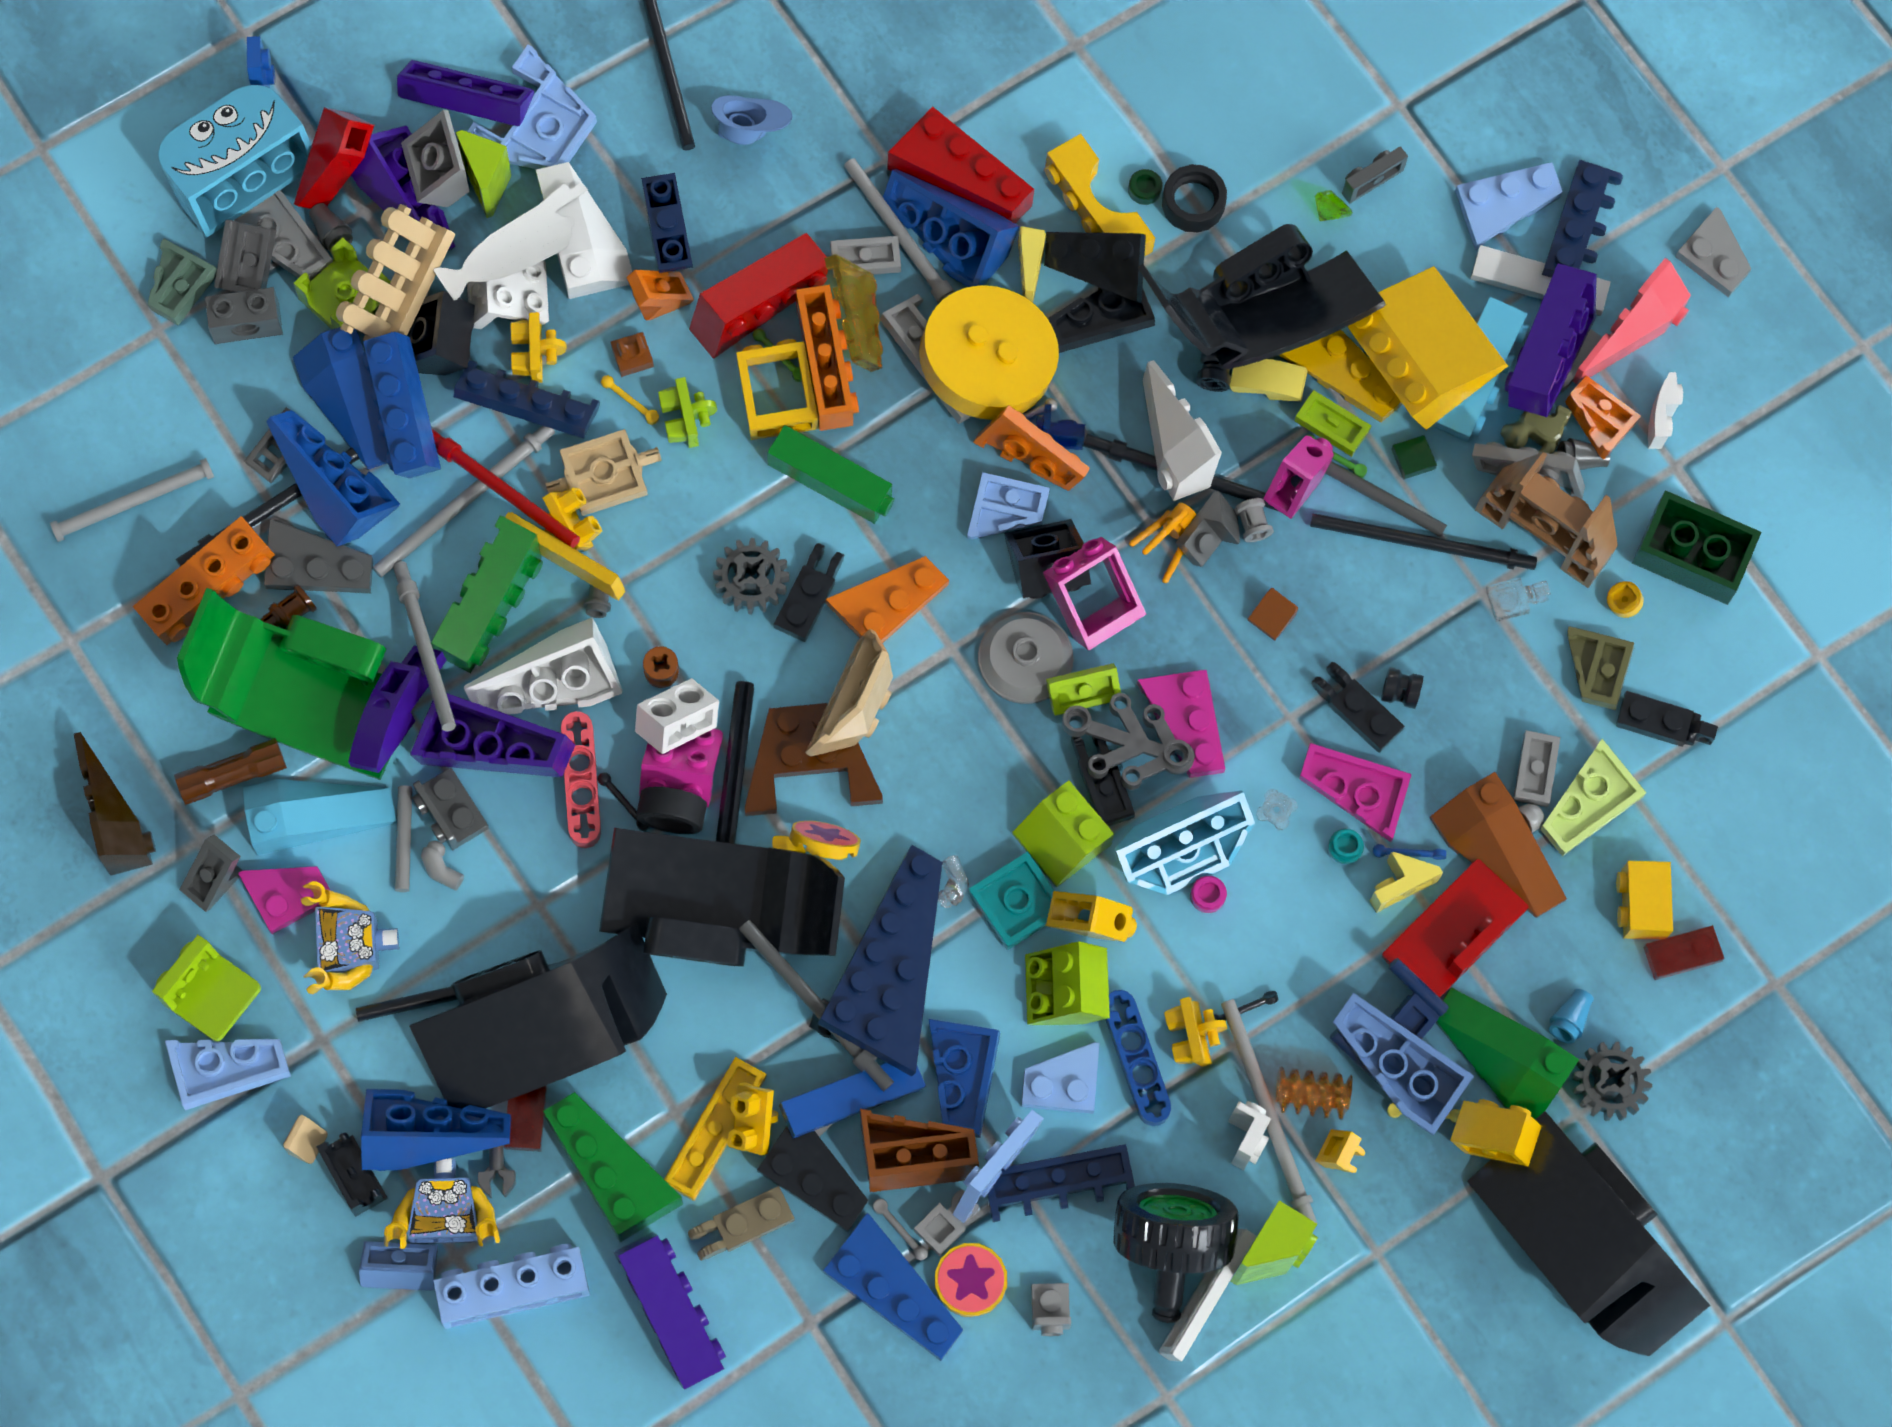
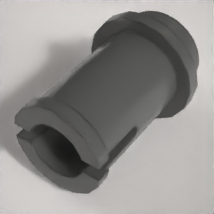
(597, 603)

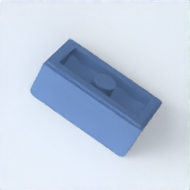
(398, 1268)

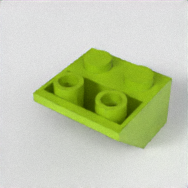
(1067, 985)

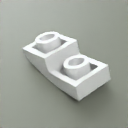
(1663, 408)

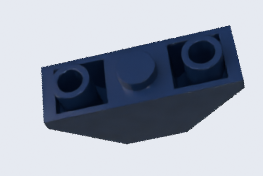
(666, 223)

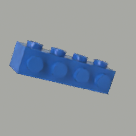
(401, 405)

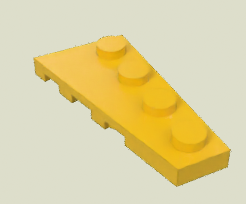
(1349, 371)

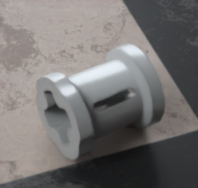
(1254, 520)

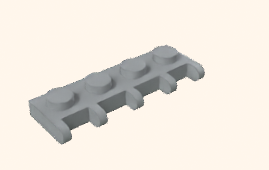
(906, 327)

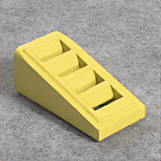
(1031, 250)

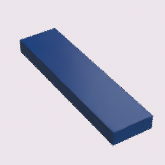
(845, 1099)

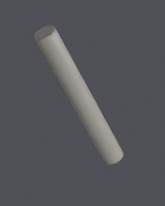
(403, 839)

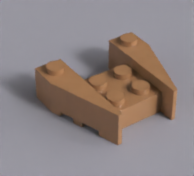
(1553, 517)

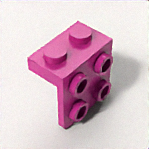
(684, 767)

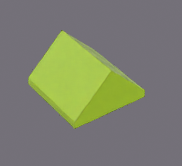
(486, 167)

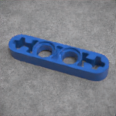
(1141, 1056)

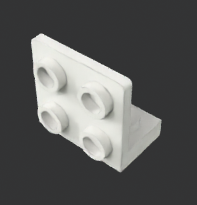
(510, 296)

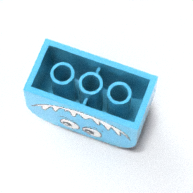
(234, 155)

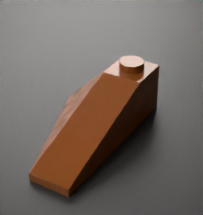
(1489, 827)

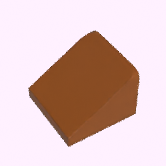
(1273, 614)

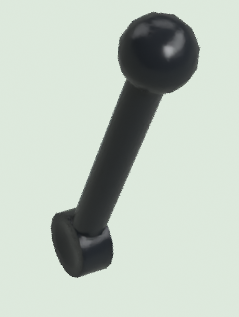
(605, 780)
(1268, 998)

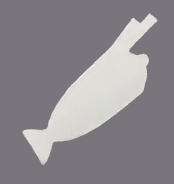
(517, 244)

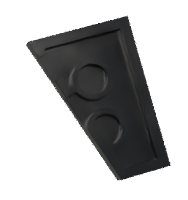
(1099, 259)
(1099, 318)
(814, 1177)

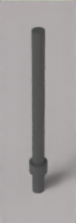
(862, 1059)

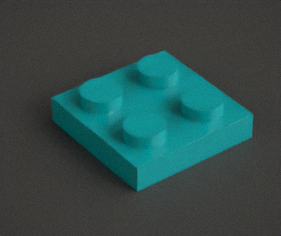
(1014, 900)

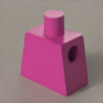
(1307, 460)

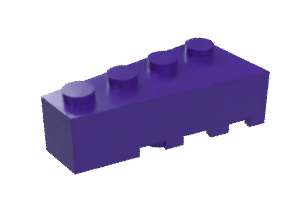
(1553, 341)
(491, 742)
(670, 1309)

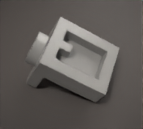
(1050, 1308)

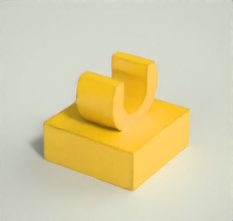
(1339, 1150)

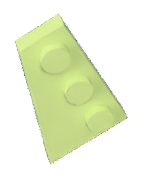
(1592, 800)

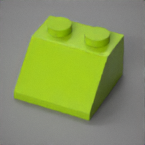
(1063, 833)

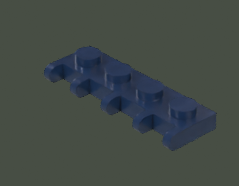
(1579, 217)
(525, 401)
(1061, 1177)

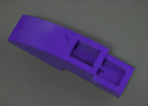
(388, 711)

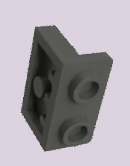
(450, 808)

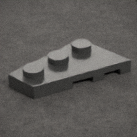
(314, 563)

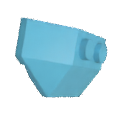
(1185, 842)

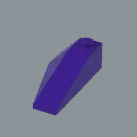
(387, 180)

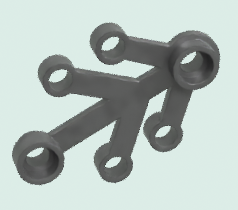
(1133, 742)

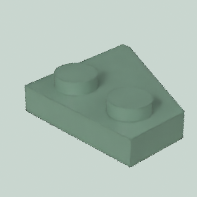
(178, 282)

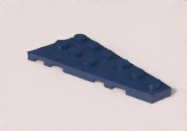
(886, 979)

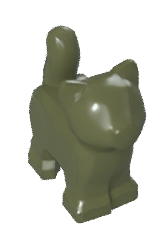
(1541, 429)

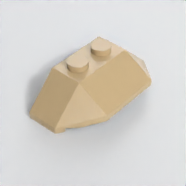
(855, 698)

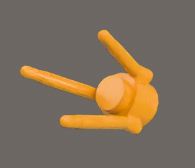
(1173, 524)

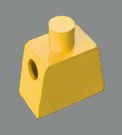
(1106, 921)

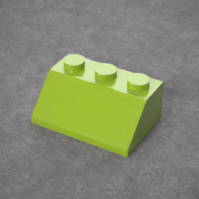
(1279, 1245)

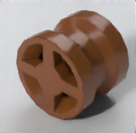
(663, 674)

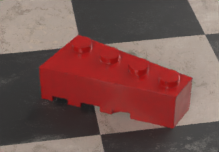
(955, 162)
(756, 294)

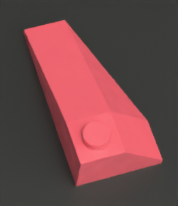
(1652, 312)

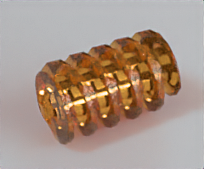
(1313, 1093)

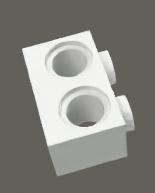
(676, 716)

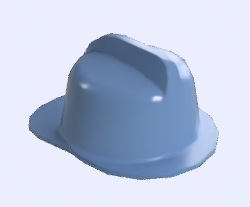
(749, 119)

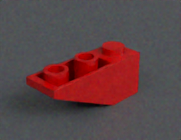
(334, 156)

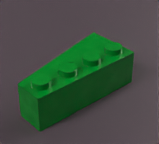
(489, 595)
(613, 1172)

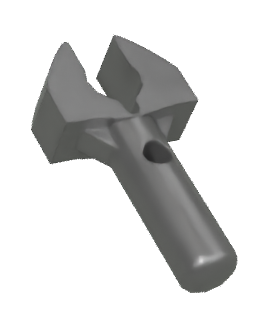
(496, 1165)

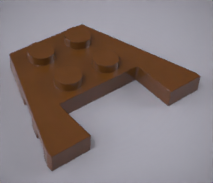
(783, 755)

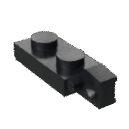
(1663, 721)

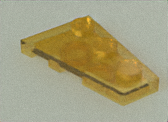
(858, 298)

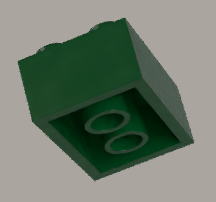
(1696, 547)

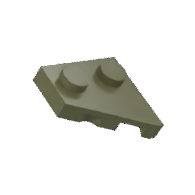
(1599, 665)

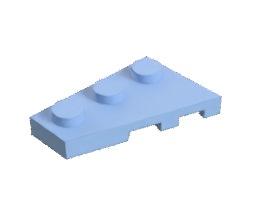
(999, 1156)

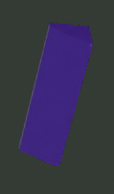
(464, 92)

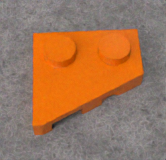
(1601, 415)

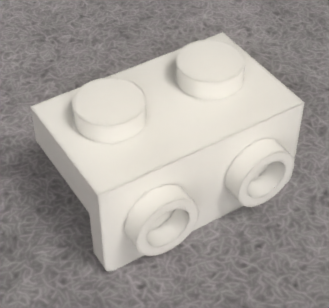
(1253, 1120)

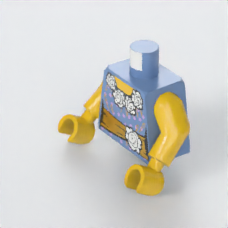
(345, 940)
(443, 1211)

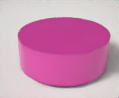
(1208, 894)

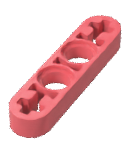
(582, 779)

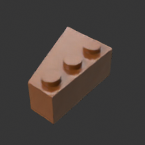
(915, 1153)

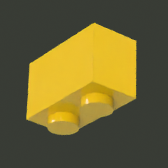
(1645, 900)
(1496, 1132)

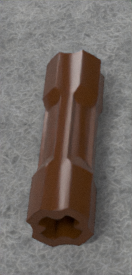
(205, 780)

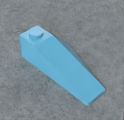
(305, 812)

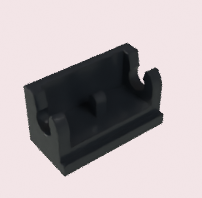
(345, 1165)

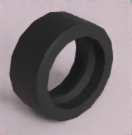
(1194, 174)
(671, 810)

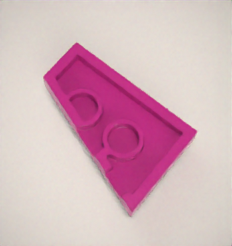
(1189, 715)
(1358, 786)

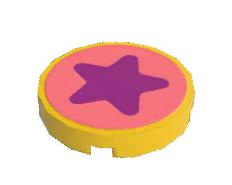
(825, 839)
(970, 1280)

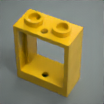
(771, 424)

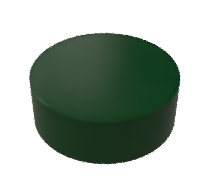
(1145, 187)

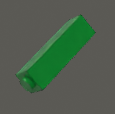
(830, 474)

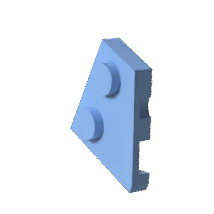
(1063, 1082)

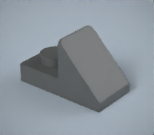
(1208, 529)
(211, 873)

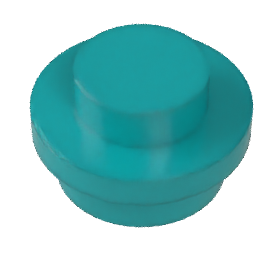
(1346, 846)

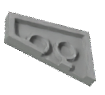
(1558, 466)

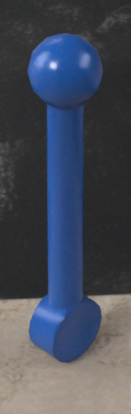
(1380, 850)

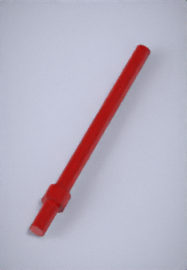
(452, 452)

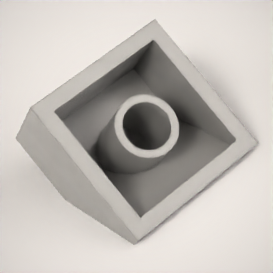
(436, 162)

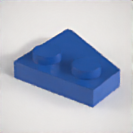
(259, 64)

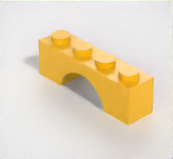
(1073, 169)

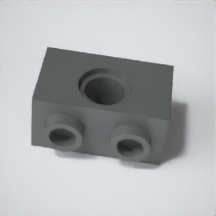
(243, 315)

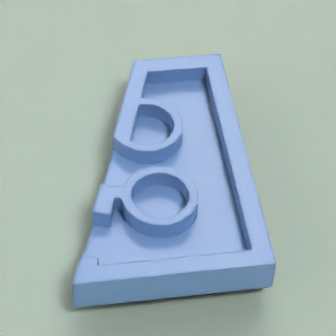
(1502, 200)
(222, 1069)

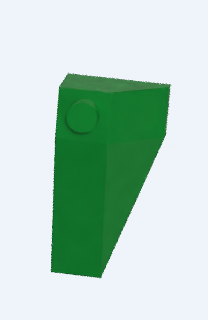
(1511, 1058)

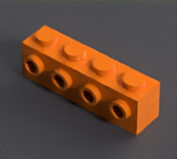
(825, 357)
(217, 566)

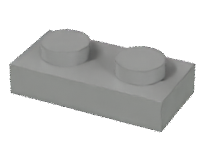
(875, 254)
(1536, 768)

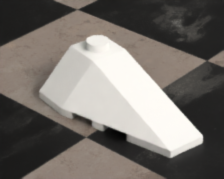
(595, 254)
(1182, 445)
(556, 672)

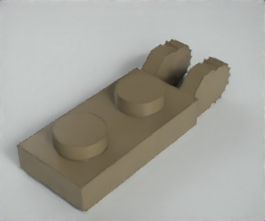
(744, 1222)

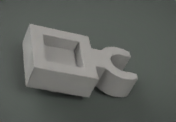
(940, 1227)

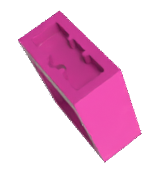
(1111, 617)

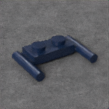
(1415, 1013)

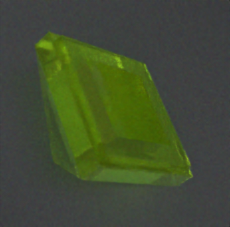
(1331, 206)

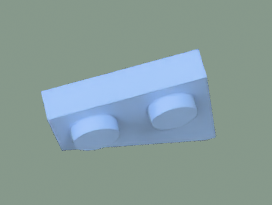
(1006, 506)

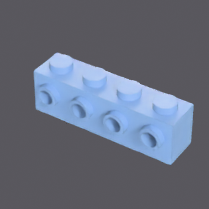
(511, 1287)

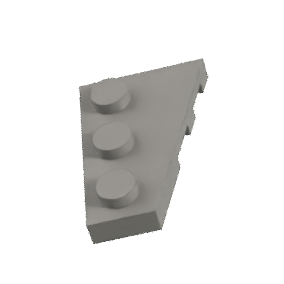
(294, 243)

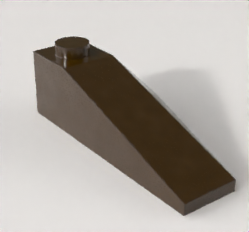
(116, 830)

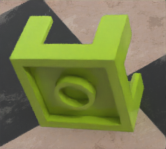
(334, 285)

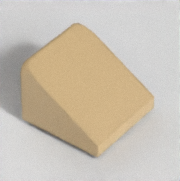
(303, 1139)

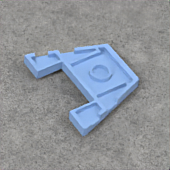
(553, 123)

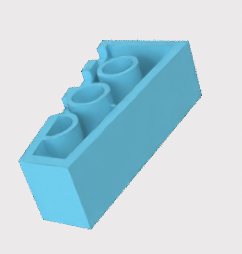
(1503, 328)

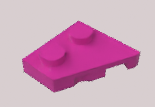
(279, 893)

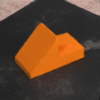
(659, 292)

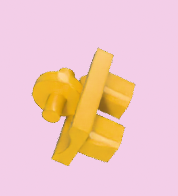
(531, 333)
(563, 508)
(1196, 1047)
(752, 1119)

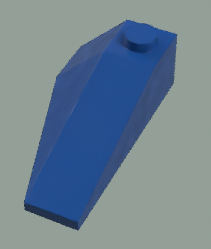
(959, 232)
(340, 386)
(414, 1132)

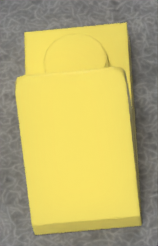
(1411, 878)

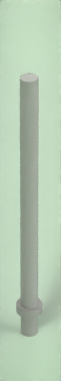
(531, 443)
(1301, 1200)

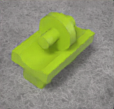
(678, 399)

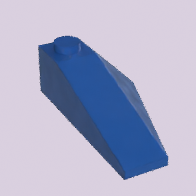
(335, 491)

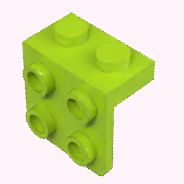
(206, 989)

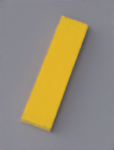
(574, 560)
(710, 1133)

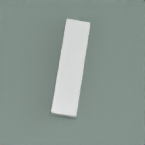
(1521, 275)
(1203, 1302)

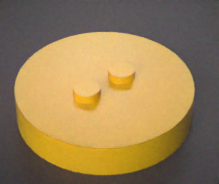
(988, 351)

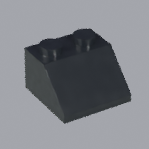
(442, 334)
(1037, 549)

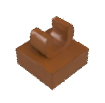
(632, 354)

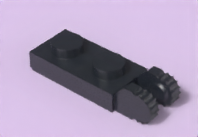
(808, 595)
(1359, 708)
(1106, 793)

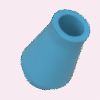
(1570, 1018)

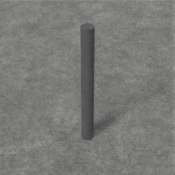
(1386, 499)

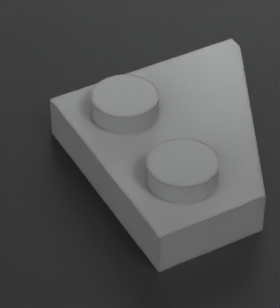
(1715, 254)

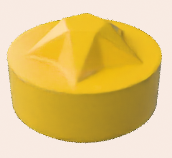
(1625, 599)

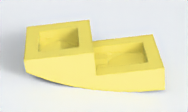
(1270, 377)

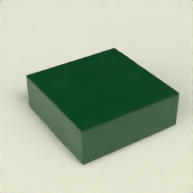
(1414, 457)

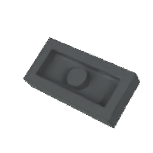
(1383, 168)

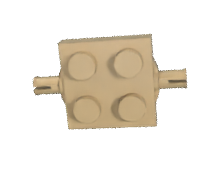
(605, 471)

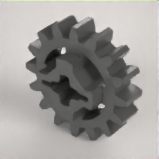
(751, 560)
(1621, 1092)

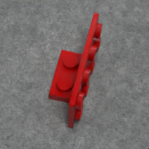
(1457, 927)

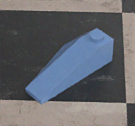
(1406, 1067)

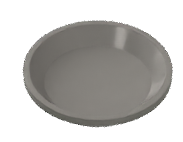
(1022, 654)

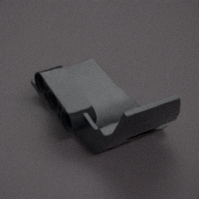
(1269, 301)
(699, 893)
(540, 1022)
(1590, 1240)

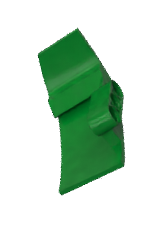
(281, 683)

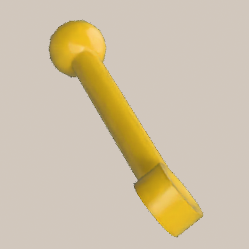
(651, 416)

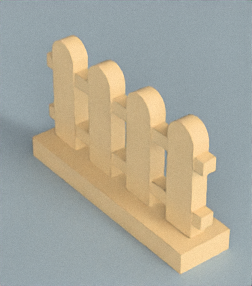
(412, 277)

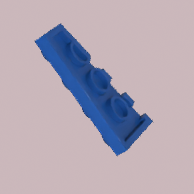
(886, 1282)

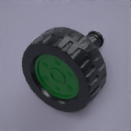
(1176, 1233)

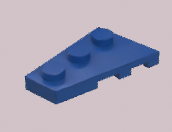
(964, 1071)

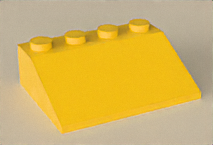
(1427, 346)

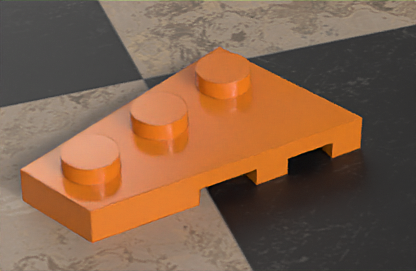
(1026, 442)
(889, 599)

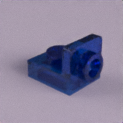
(1065, 432)

